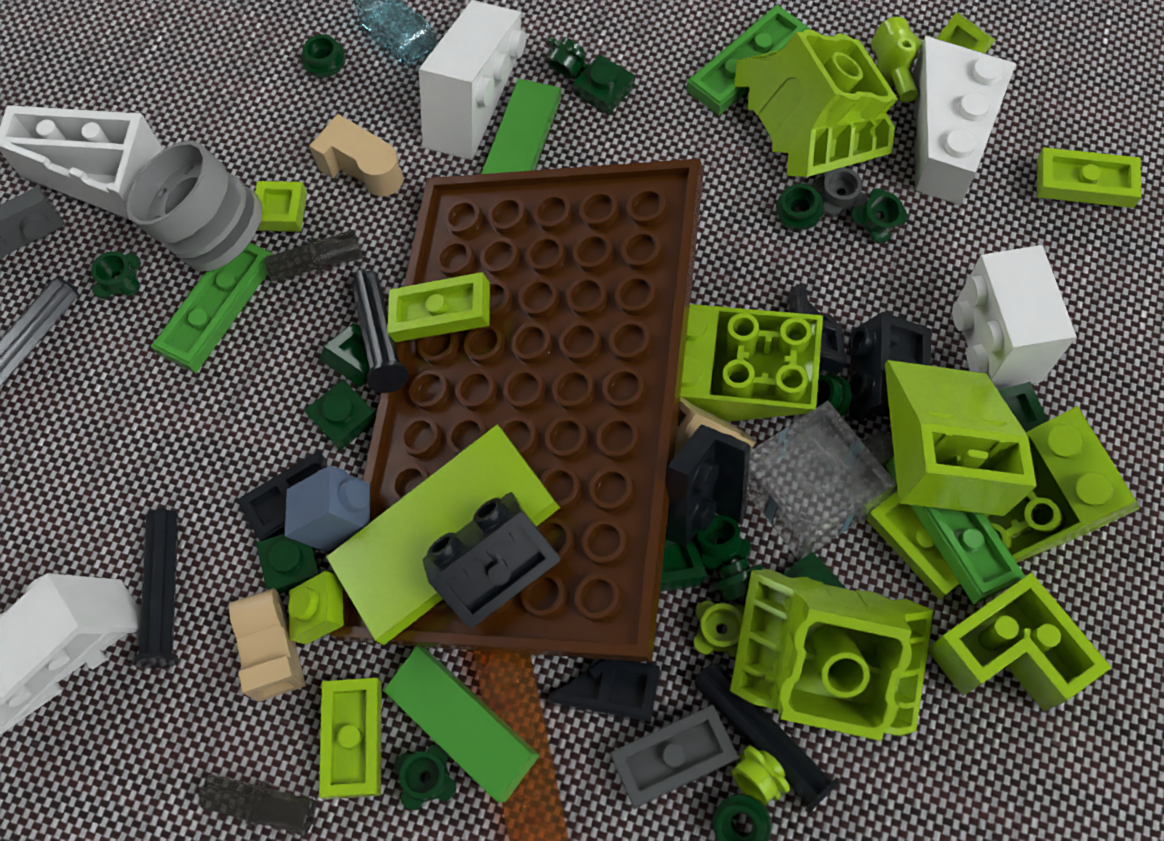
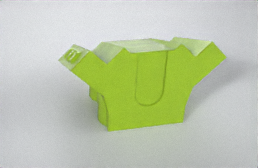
(820, 102)
(832, 655)

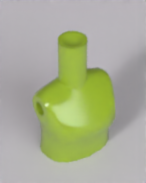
(895, 53)

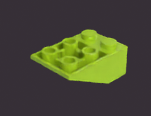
(751, 362)
(955, 441)
(1073, 493)

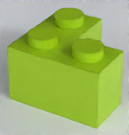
(1030, 637)

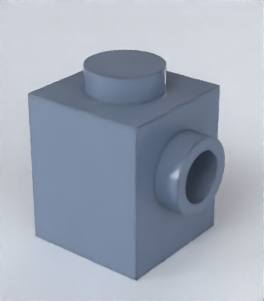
(327, 508)

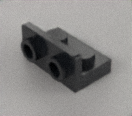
(870, 347)
(704, 481)
(488, 559)

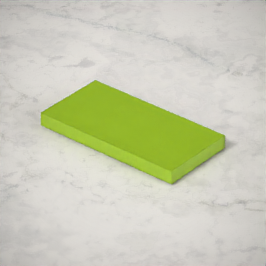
(384, 560)

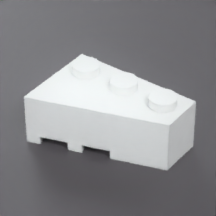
(467, 76)
(954, 114)
(79, 151)
(56, 631)

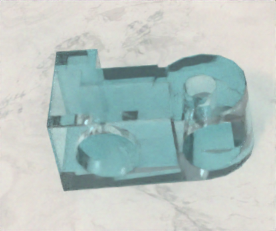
(396, 28)

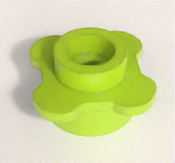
(710, 617)
(760, 775)

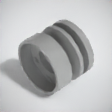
(194, 206)

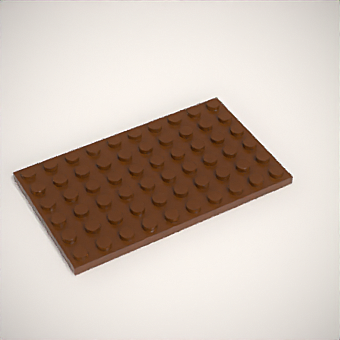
(576, 373)

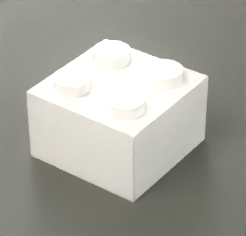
(1013, 317)

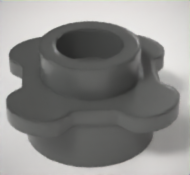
(843, 181)

